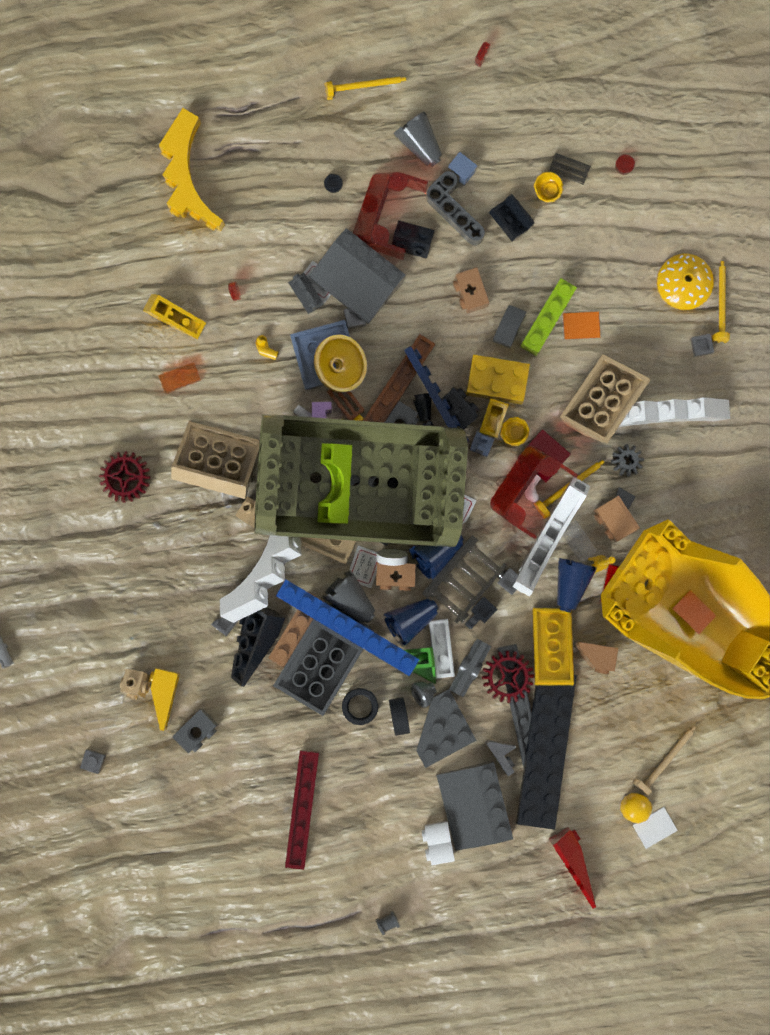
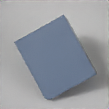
(463, 168)

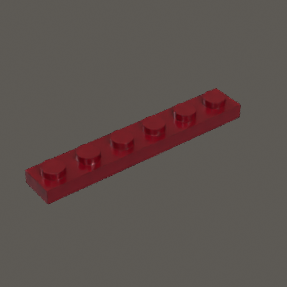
(302, 810)

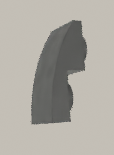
(509, 326)

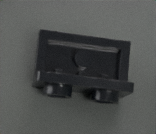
(512, 217)
(413, 238)
(460, 407)

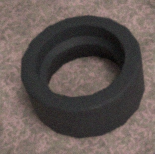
(345, 706)
(399, 716)

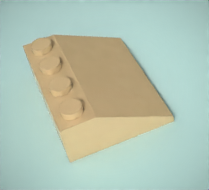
(604, 399)
(215, 459)

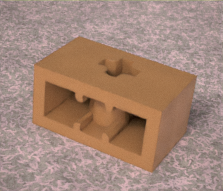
(472, 280)
(407, 574)

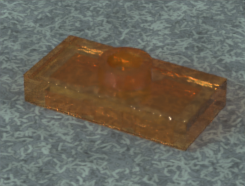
(179, 378)

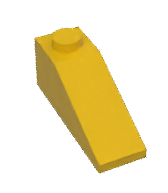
(174, 316)
(163, 692)

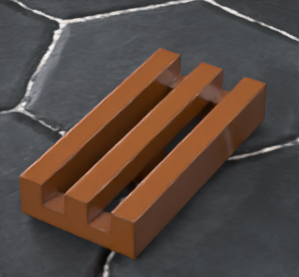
(355, 414)

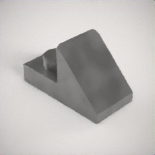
(499, 750)

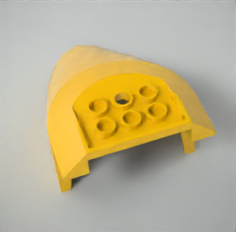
(732, 647)

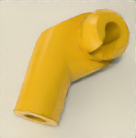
(263, 348)

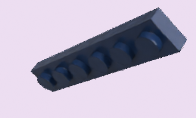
(432, 388)

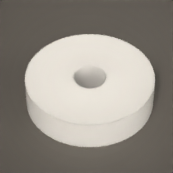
(392, 557)

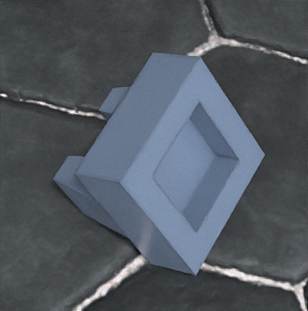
(481, 444)

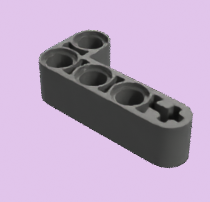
(458, 212)

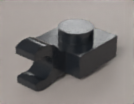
(482, 612)

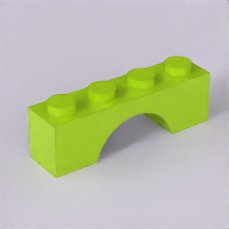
(548, 317)
(338, 462)

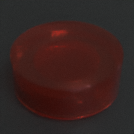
(624, 164)
(234, 291)

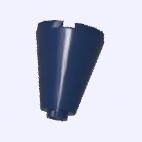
(433, 558)
(572, 583)
(410, 619)

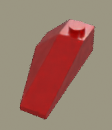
(571, 854)

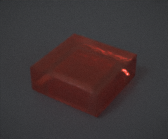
(482, 53)

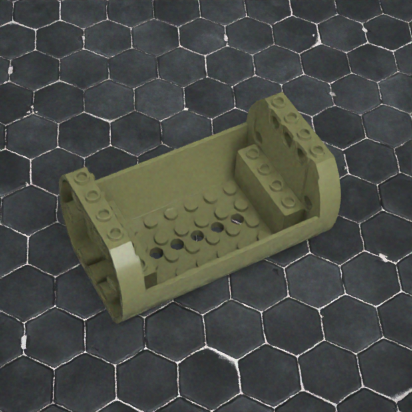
(418, 511)

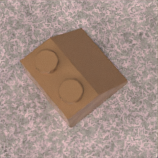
(616, 519)
(598, 656)

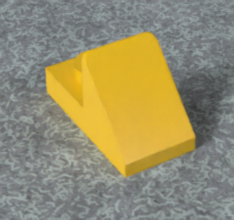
(494, 418)

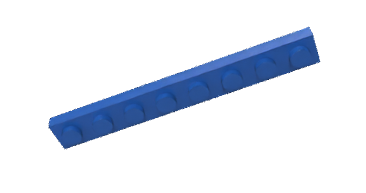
(347, 627)

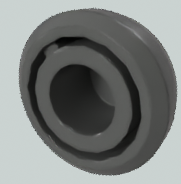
(423, 693)

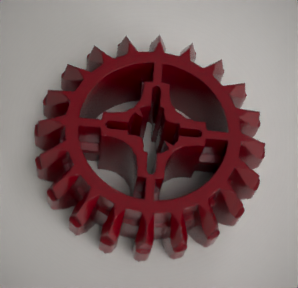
(125, 484)
(494, 686)

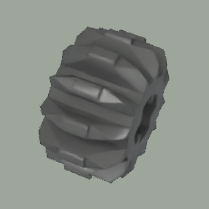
(631, 467)

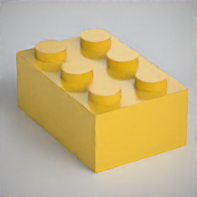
(497, 379)

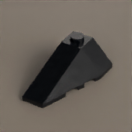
(256, 638)

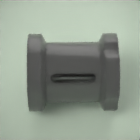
(387, 923)

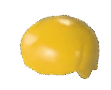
(548, 187)
(515, 431)
(636, 808)

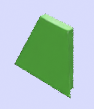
(425, 665)

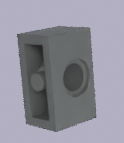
(185, 737)

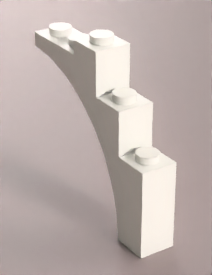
(677, 410)
(550, 535)
(268, 572)

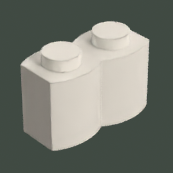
(439, 843)

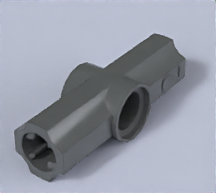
(470, 667)

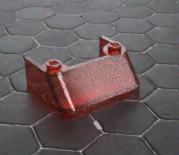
(367, 221)
(517, 481)

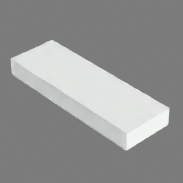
(441, 648)

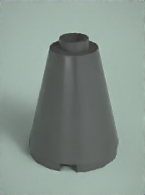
(420, 139)
(350, 598)

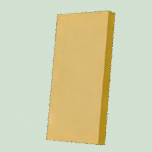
(552, 647)

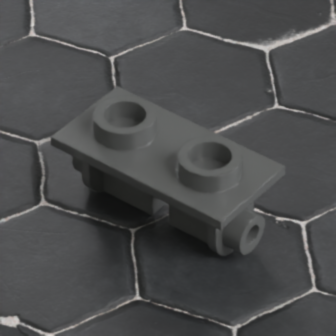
(306, 293)

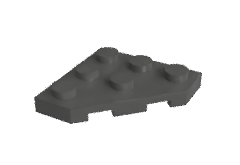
(443, 730)

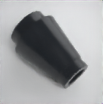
(423, 406)

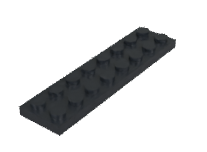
(545, 755)

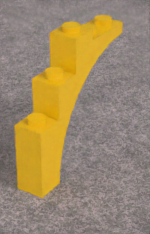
(178, 145)

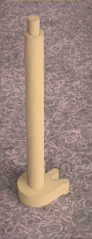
(644, 787)

